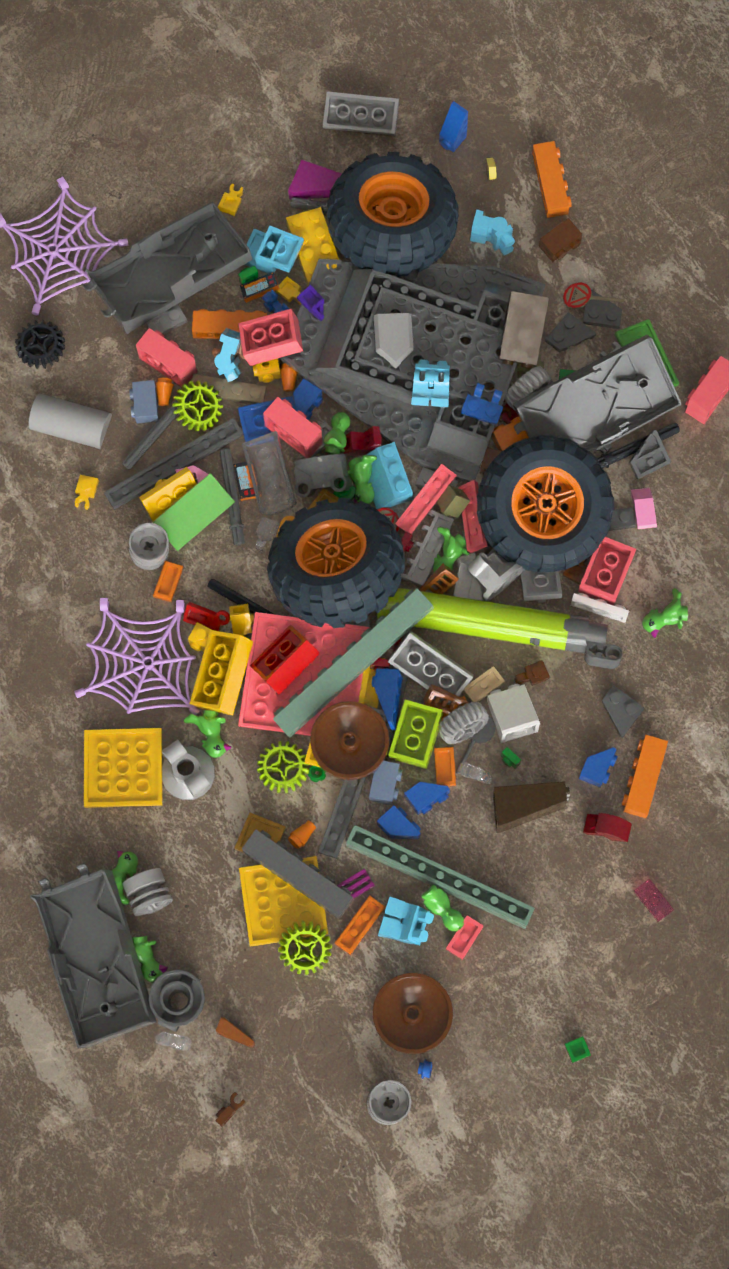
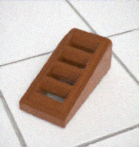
(438, 574)
(439, 692)
(231, 1032)

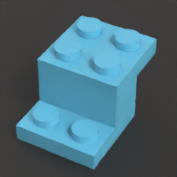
(273, 250)

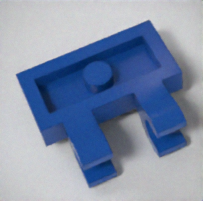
(272, 304)
(483, 409)

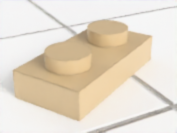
(484, 685)

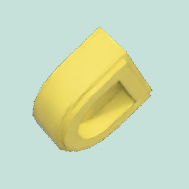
(491, 168)

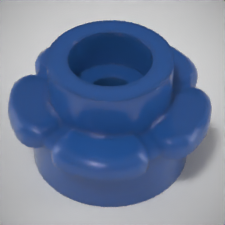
(425, 1069)

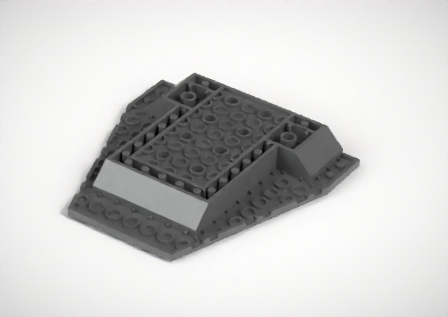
(344, 362)

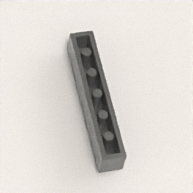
(297, 873)

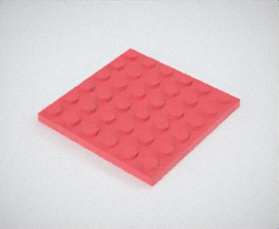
(262, 701)

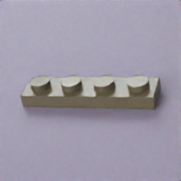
(233, 390)

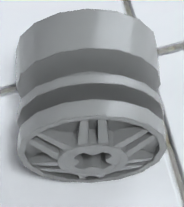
(149, 536)
(149, 896)
(392, 1091)

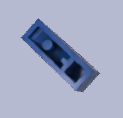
(454, 127)
(388, 689)

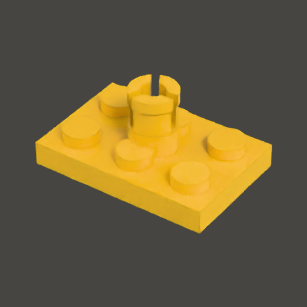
(167, 493)

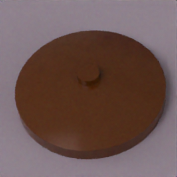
(349, 740)
(412, 1013)

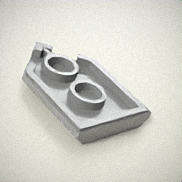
(393, 336)

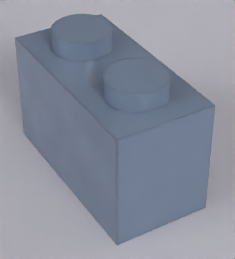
(145, 401)
(384, 783)

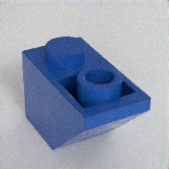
(307, 398)
(596, 767)
(424, 795)
(397, 826)

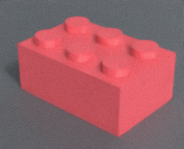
(270, 337)
(166, 357)
(710, 391)
(293, 427)
(607, 570)

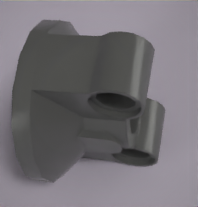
(321, 473)
(164, 989)

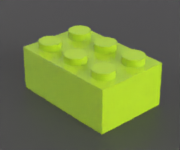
(415, 734)

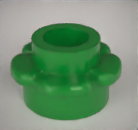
(315, 778)

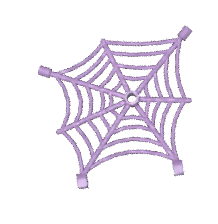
(51, 247)
(180, 608)

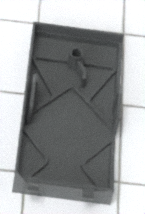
(168, 267)

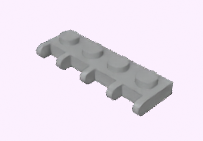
(428, 550)

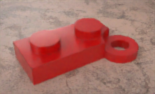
(206, 617)

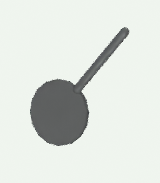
(481, 737)

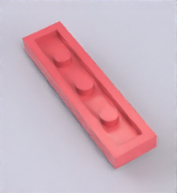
(426, 499)
(473, 532)

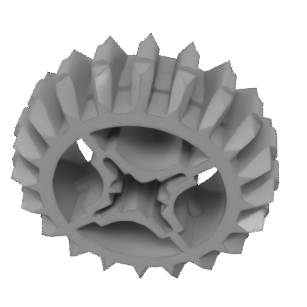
(528, 383)
(463, 723)

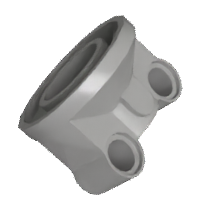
(494, 573)
(189, 786)

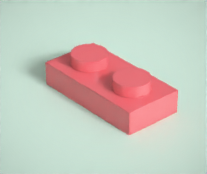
(464, 938)

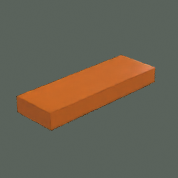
(360, 925)

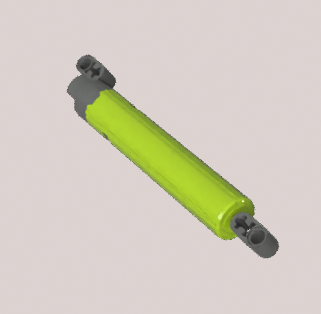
(516, 625)

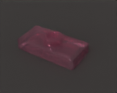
(653, 900)

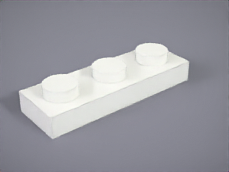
(599, 607)

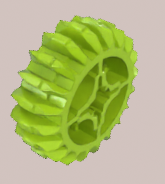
(197, 413)
(285, 783)
(299, 953)

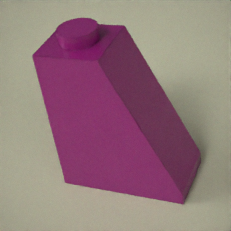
(312, 181)

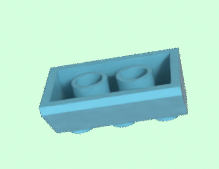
(389, 478)

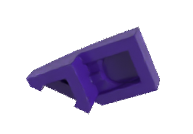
(312, 302)

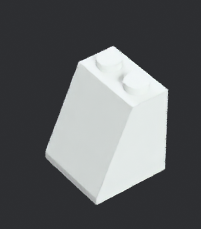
(513, 712)

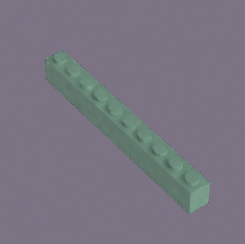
(353, 662)
(441, 876)

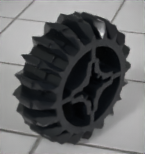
(51, 336)

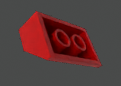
(284, 659)

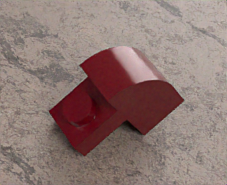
(362, 442)
(607, 825)

